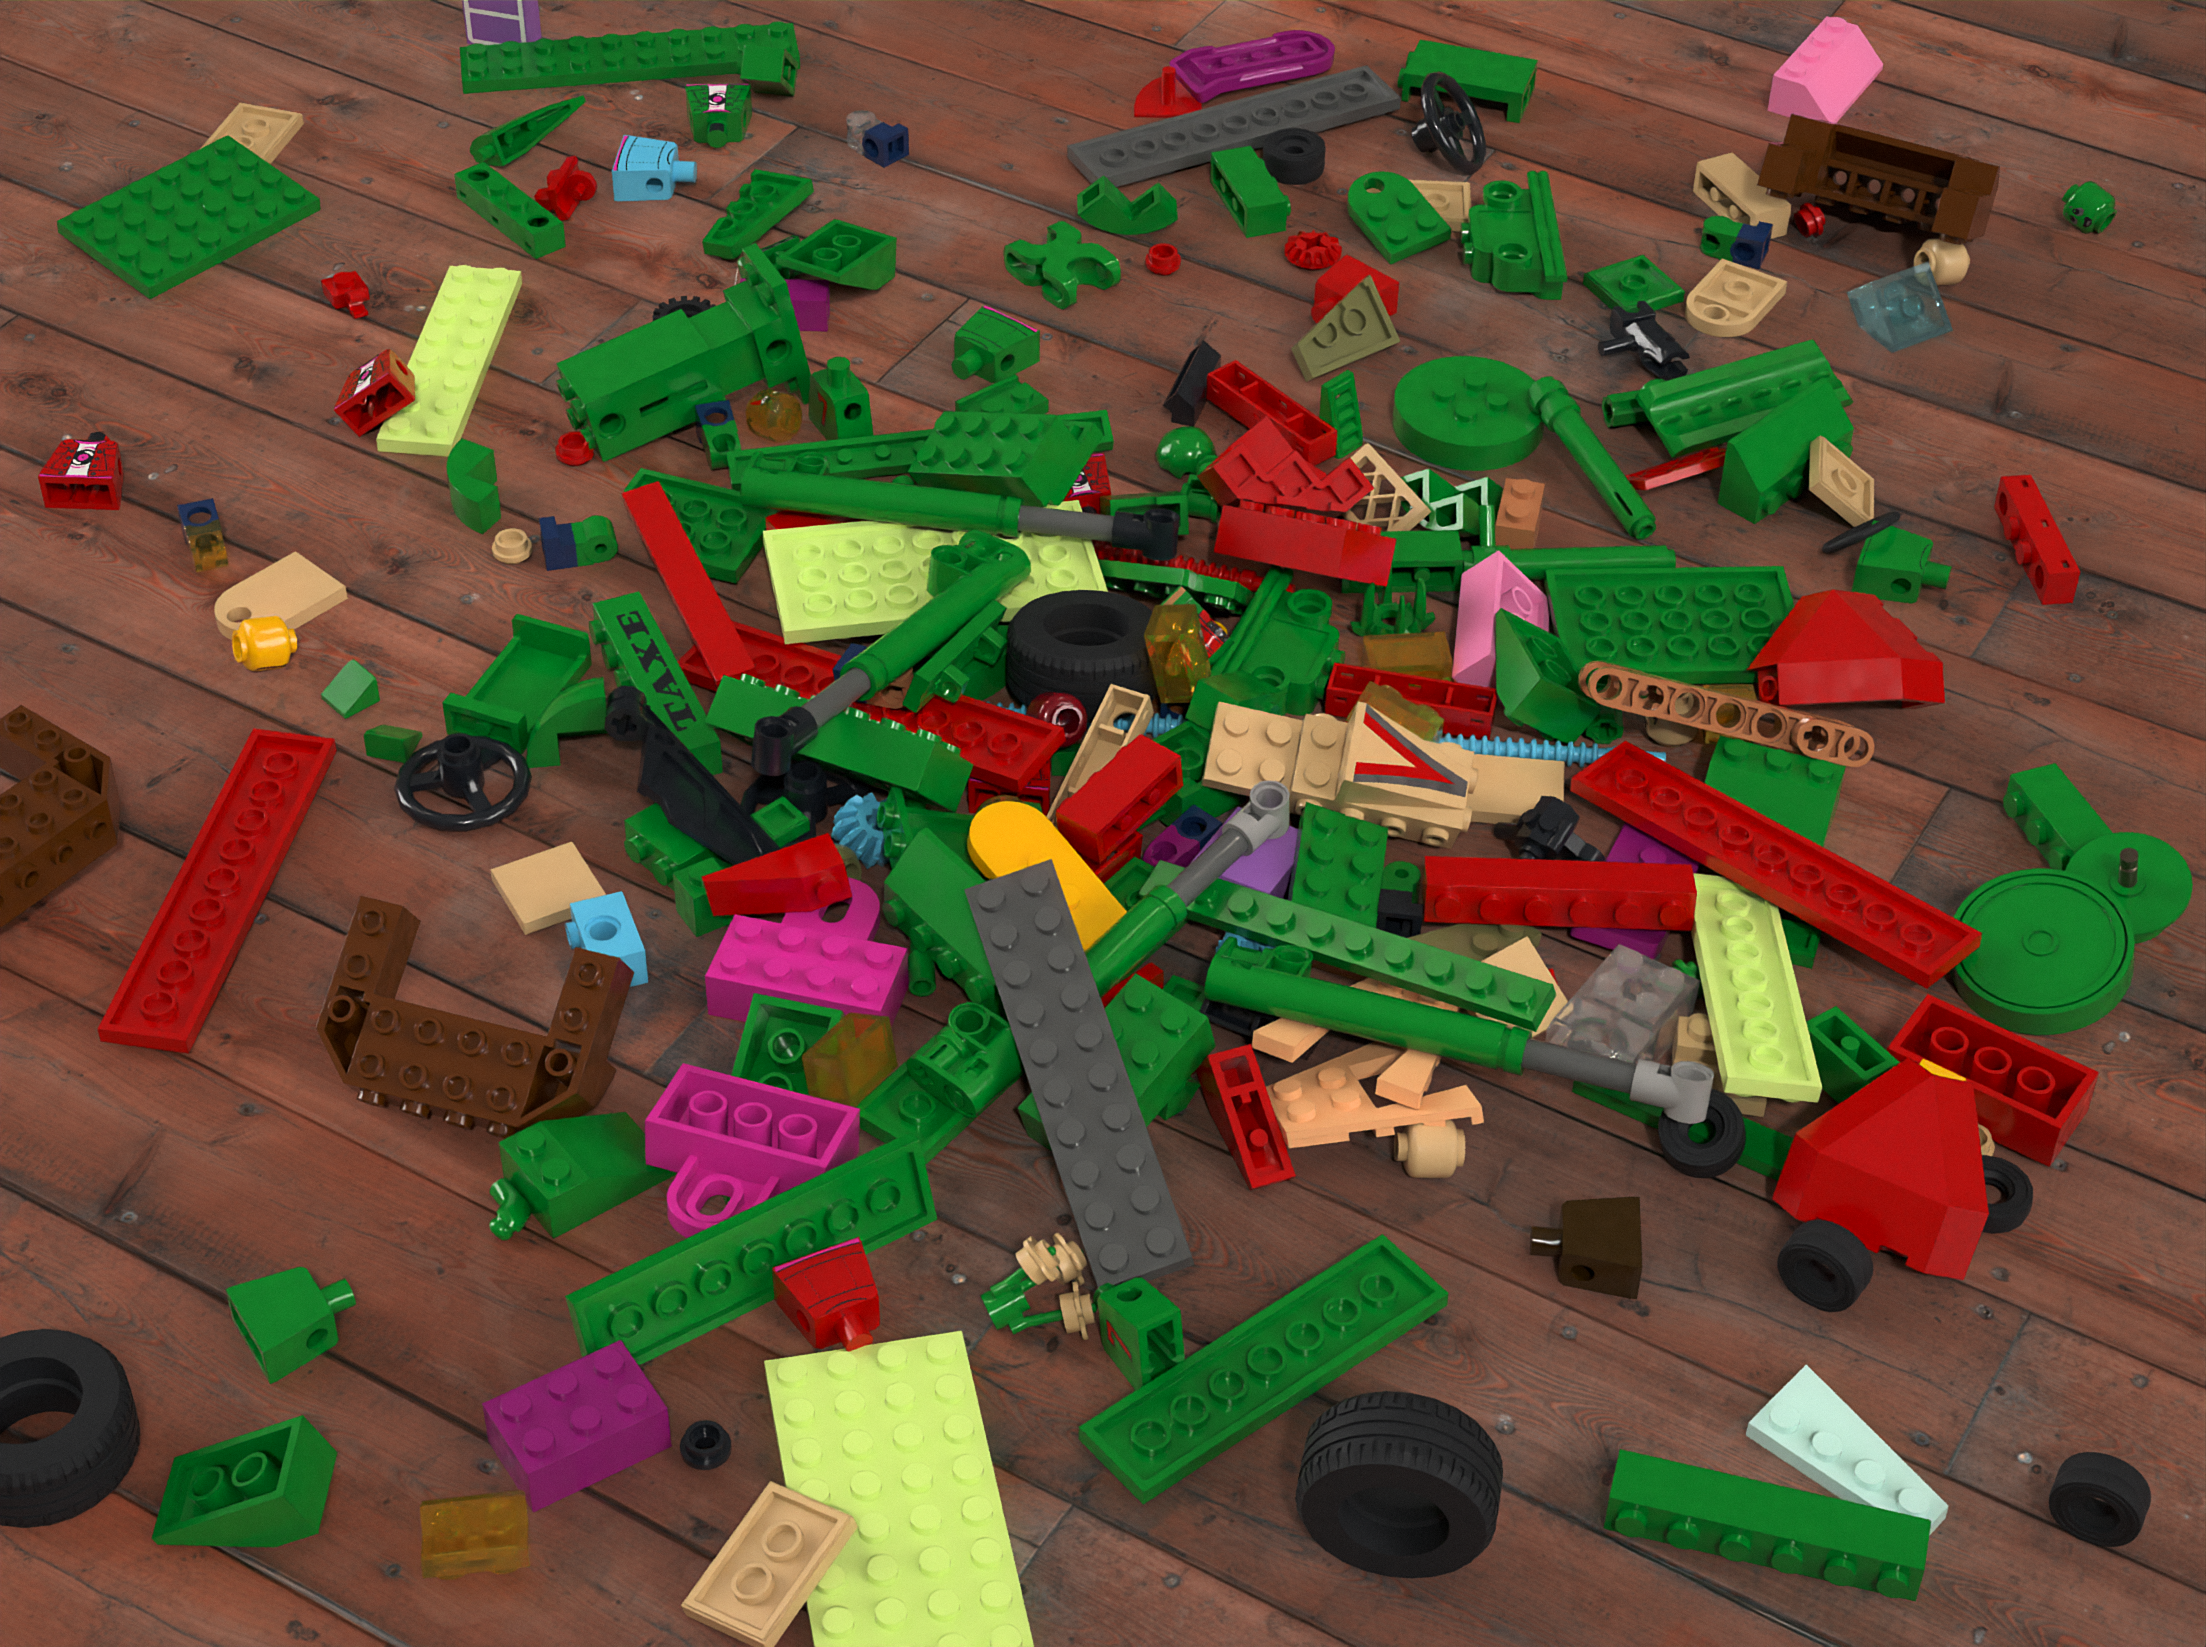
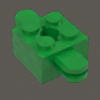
(1192, 744)

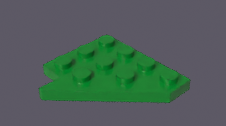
(715, 521)
(1162, 581)

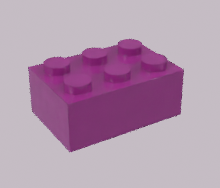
(577, 1425)

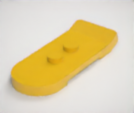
(1016, 836)

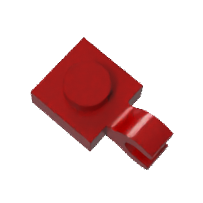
(347, 291)

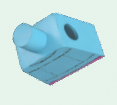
(649, 169)

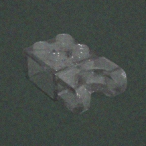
(1626, 1008)

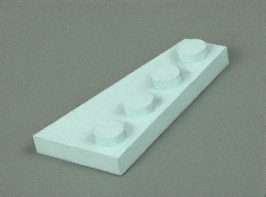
(1839, 1451)

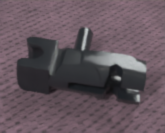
(1648, 339)

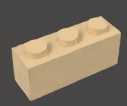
(1733, 192)

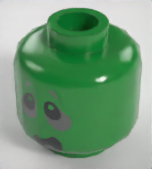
(2089, 207)

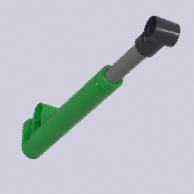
(807, 487)
(962, 584)

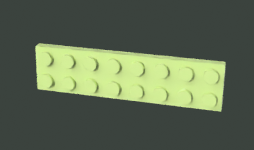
(452, 360)
(1752, 994)

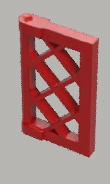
(1677, 469)

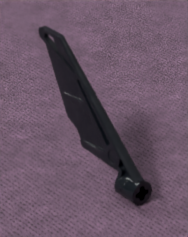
(682, 784)

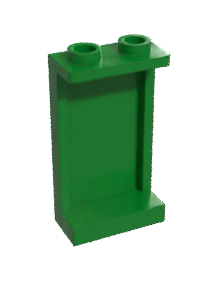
(1477, 71)
(520, 682)
(903, 823)

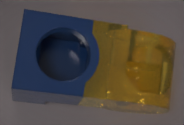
(203, 539)

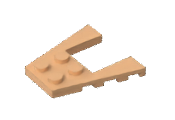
(1401, 1082)
(1330, 1102)

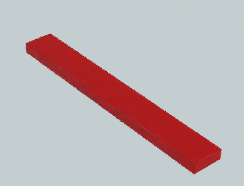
(688, 583)

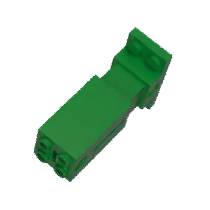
(658, 372)

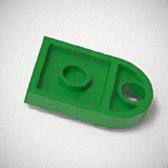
(1397, 218)

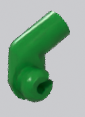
(512, 1209)

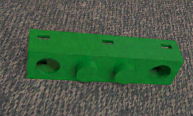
(516, 213)

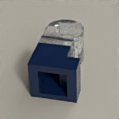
(876, 139)

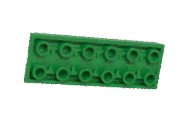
(1729, 398)

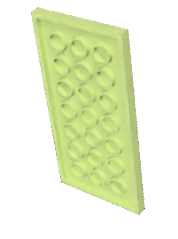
(875, 574)
(907, 1455)

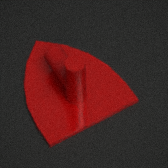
(1165, 98)

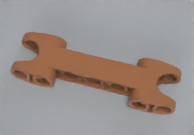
(1823, 741)

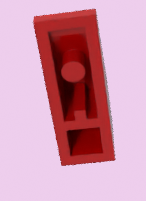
(782, 881)
(1245, 1116)

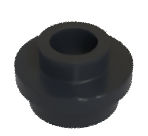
(705, 1435)

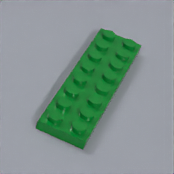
(731, 1263)
(1261, 1368)

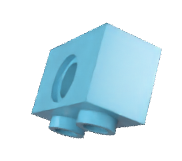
(608, 928)

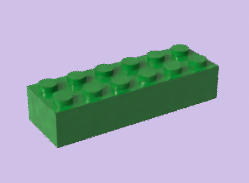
(851, 743)

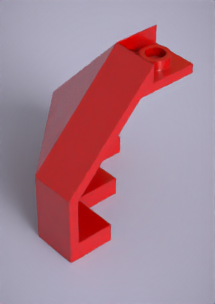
(1269, 472)
(1846, 651)
(1896, 1169)

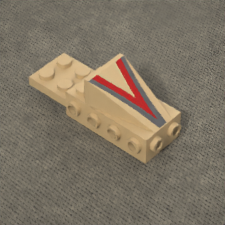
(1354, 768)

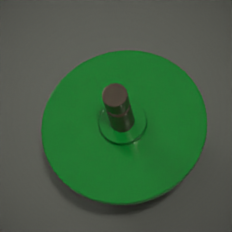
(2142, 874)

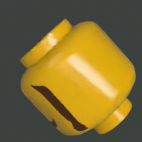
(263, 643)

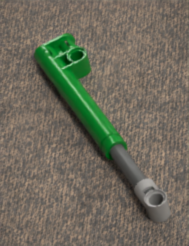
(1281, 986)
(978, 1050)

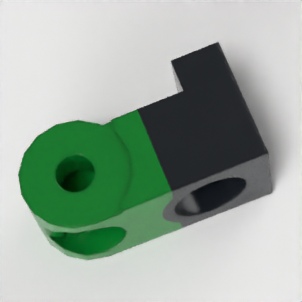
(1399, 900)

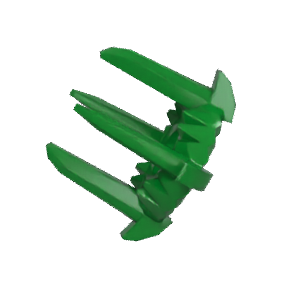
(1407, 618)

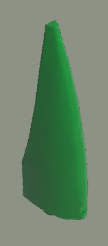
(522, 133)

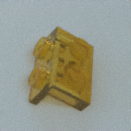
(474, 1534)

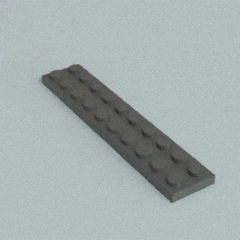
(1191, 137)
(1078, 1078)

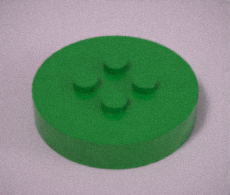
(1467, 413)
(2048, 953)

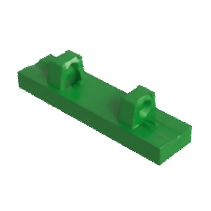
(942, 672)

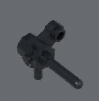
(1548, 833)

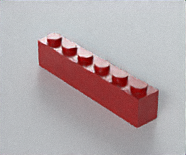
(1558, 893)

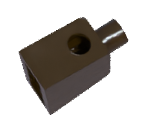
(1595, 1245)

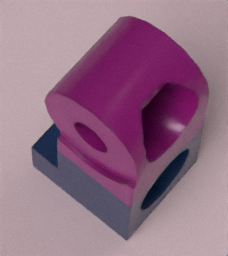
(1183, 838)

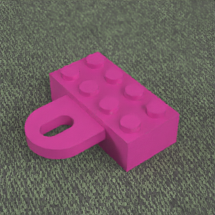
(810, 962)
(741, 1142)

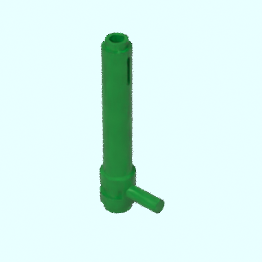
(1563, 416)
(1535, 561)

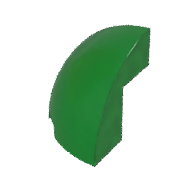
(1452, 506)
(571, 713)

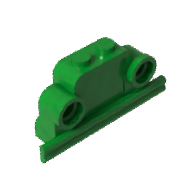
(1516, 238)
(1286, 642)

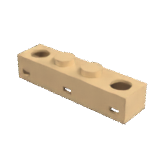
(1104, 739)

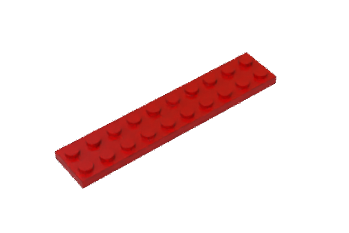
(998, 741)
(1777, 864)
(217, 892)

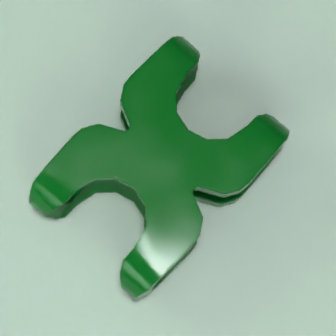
(1062, 264)

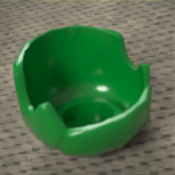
(1182, 449)

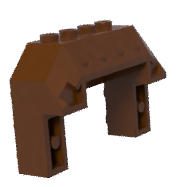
(1820, 149)
(56, 815)
(457, 1063)

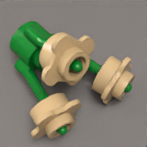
(1042, 1262)

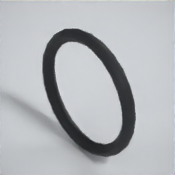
(1861, 532)

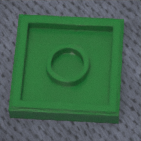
(1631, 282)

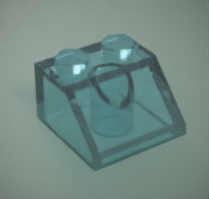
(1901, 308)

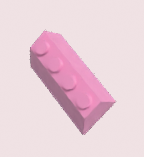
(1825, 73)
(1483, 591)

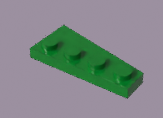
(757, 210)

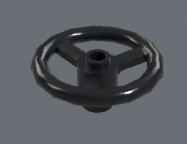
(1444, 127)
(461, 775)
(806, 789)

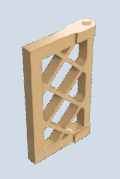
(1402, 493)

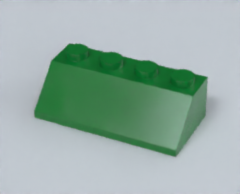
(1772, 456)
(931, 907)

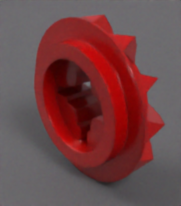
(1321, 252)

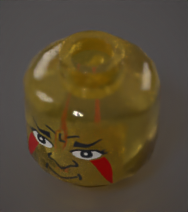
(773, 415)

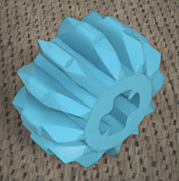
(859, 831)

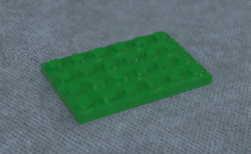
(188, 216)
(1670, 621)

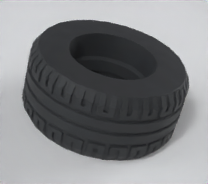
(1079, 647)
(85, 1458)
(1399, 1485)

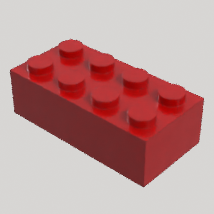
(1305, 542)
(2021, 1089)

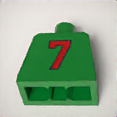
(839, 402)
(1139, 1329)

